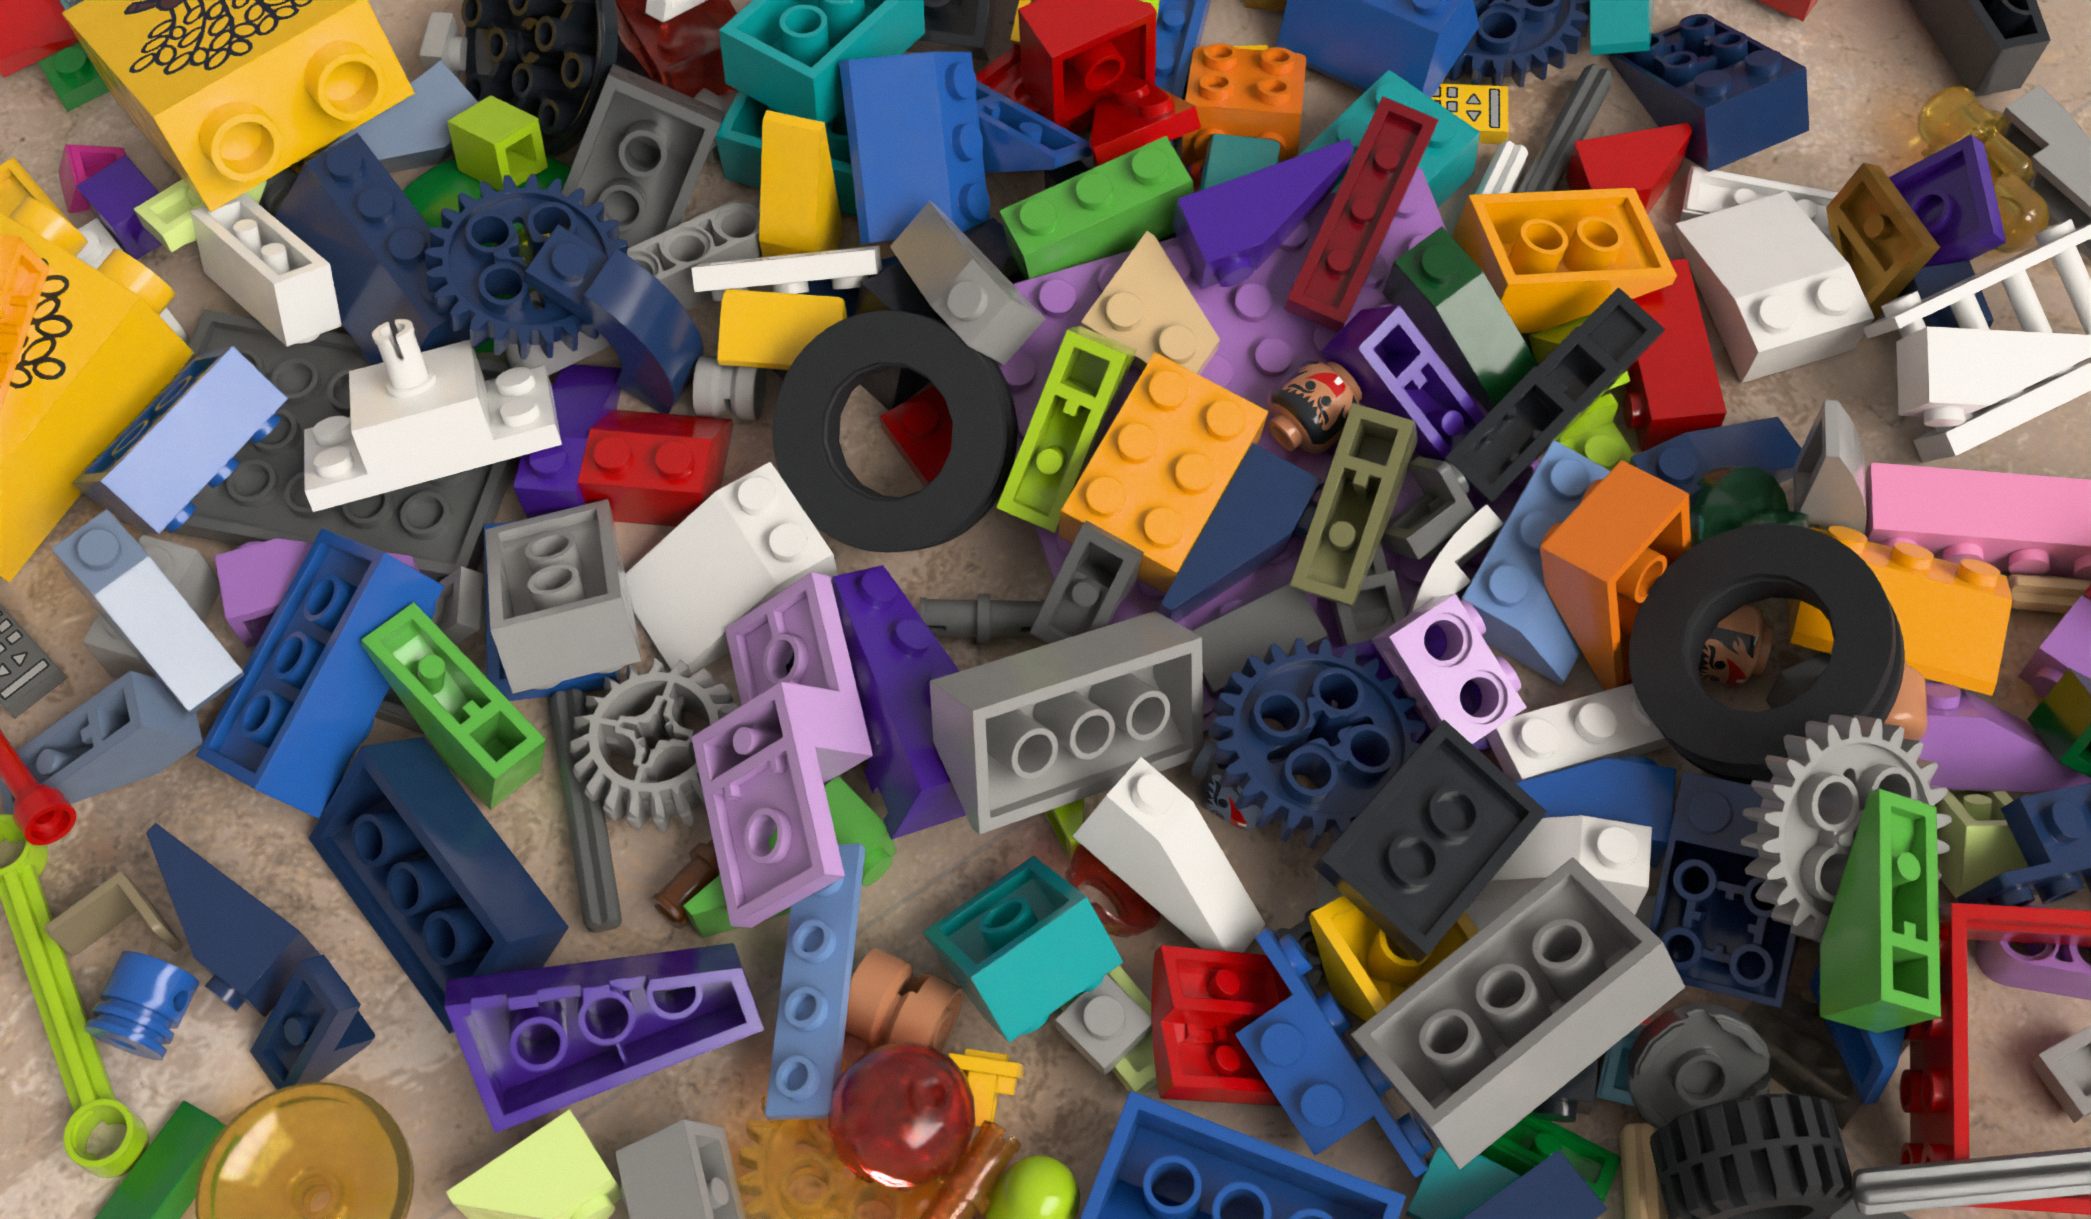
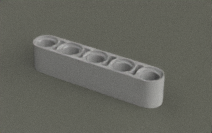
(715, 236)

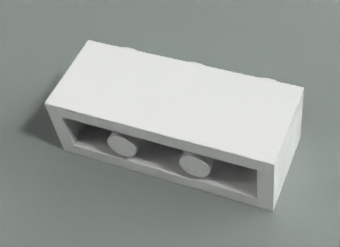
(267, 270)

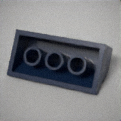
(374, 244)
(432, 872)

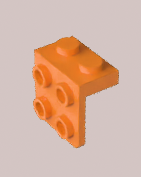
(1245, 96)

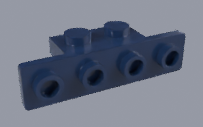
(2055, 843)

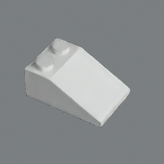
(1773, 285)
(722, 565)

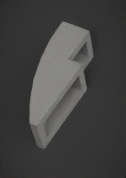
(2058, 156)
(1831, 472)

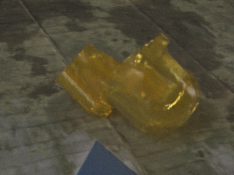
(1955, 115)
(2020, 206)

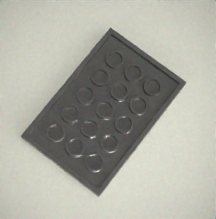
(266, 496)

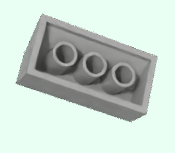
(1069, 718)
(1519, 1010)

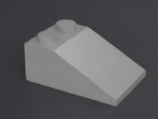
(559, 597)

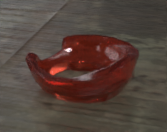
(1133, 911)

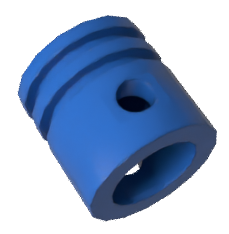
(142, 1005)

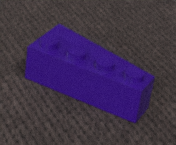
(893, 668)

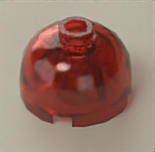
(902, 1115)

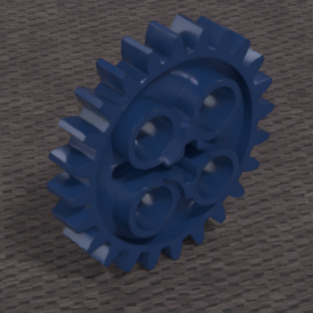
(1522, 38)
(470, 274)
(1291, 694)

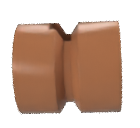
(897, 1006)

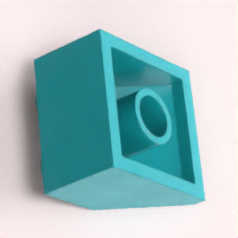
(1024, 948)

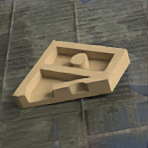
(1153, 311)

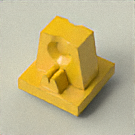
(988, 1076)

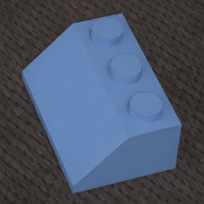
(1510, 579)

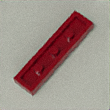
(1361, 215)

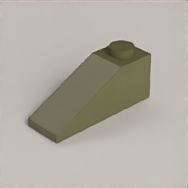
(1355, 504)

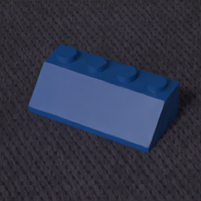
(309, 680)
(1191, 1168)

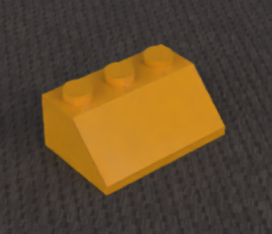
(1946, 610)

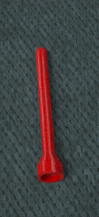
(39, 811)

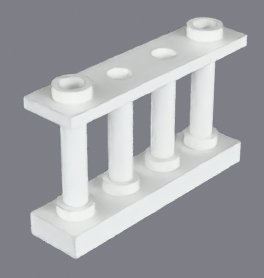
(1984, 424)

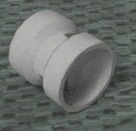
(728, 389)

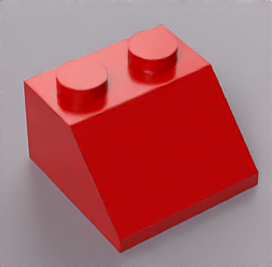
(1082, 52)
(654, 464)

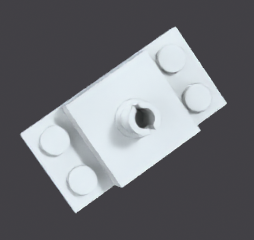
(424, 420)

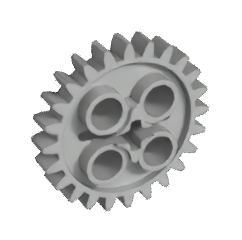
(1816, 808)

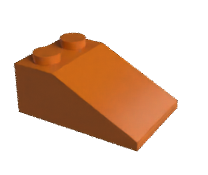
(1609, 558)

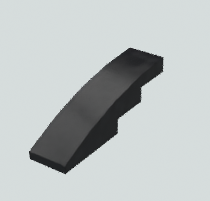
(1554, 395)

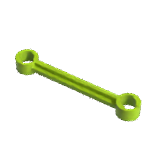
(64, 1015)

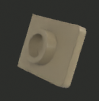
(102, 909)

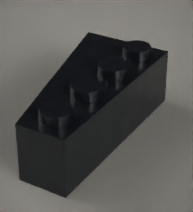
(1987, 41)

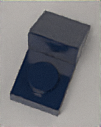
(311, 1027)

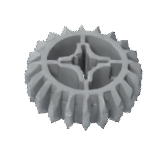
(640, 718)

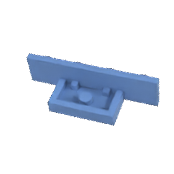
(815, 996)

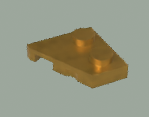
(1878, 235)

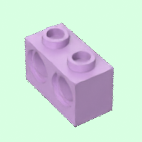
(1439, 681)

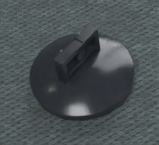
(545, 60)

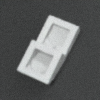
(1445, 573)

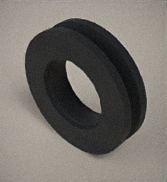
(809, 432)
(1744, 569)

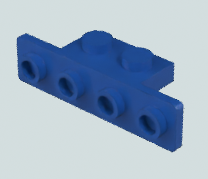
(1317, 1069)

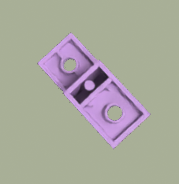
(778, 751)

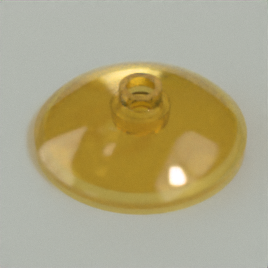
(304, 1144)

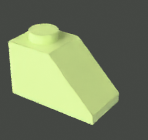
(1977, 839)
(542, 1177)

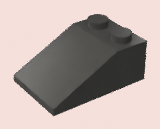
(642, 154)

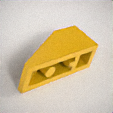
(797, 188)

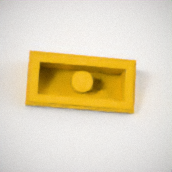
(771, 326)

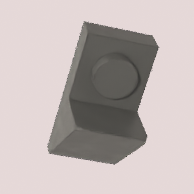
(1089, 585)

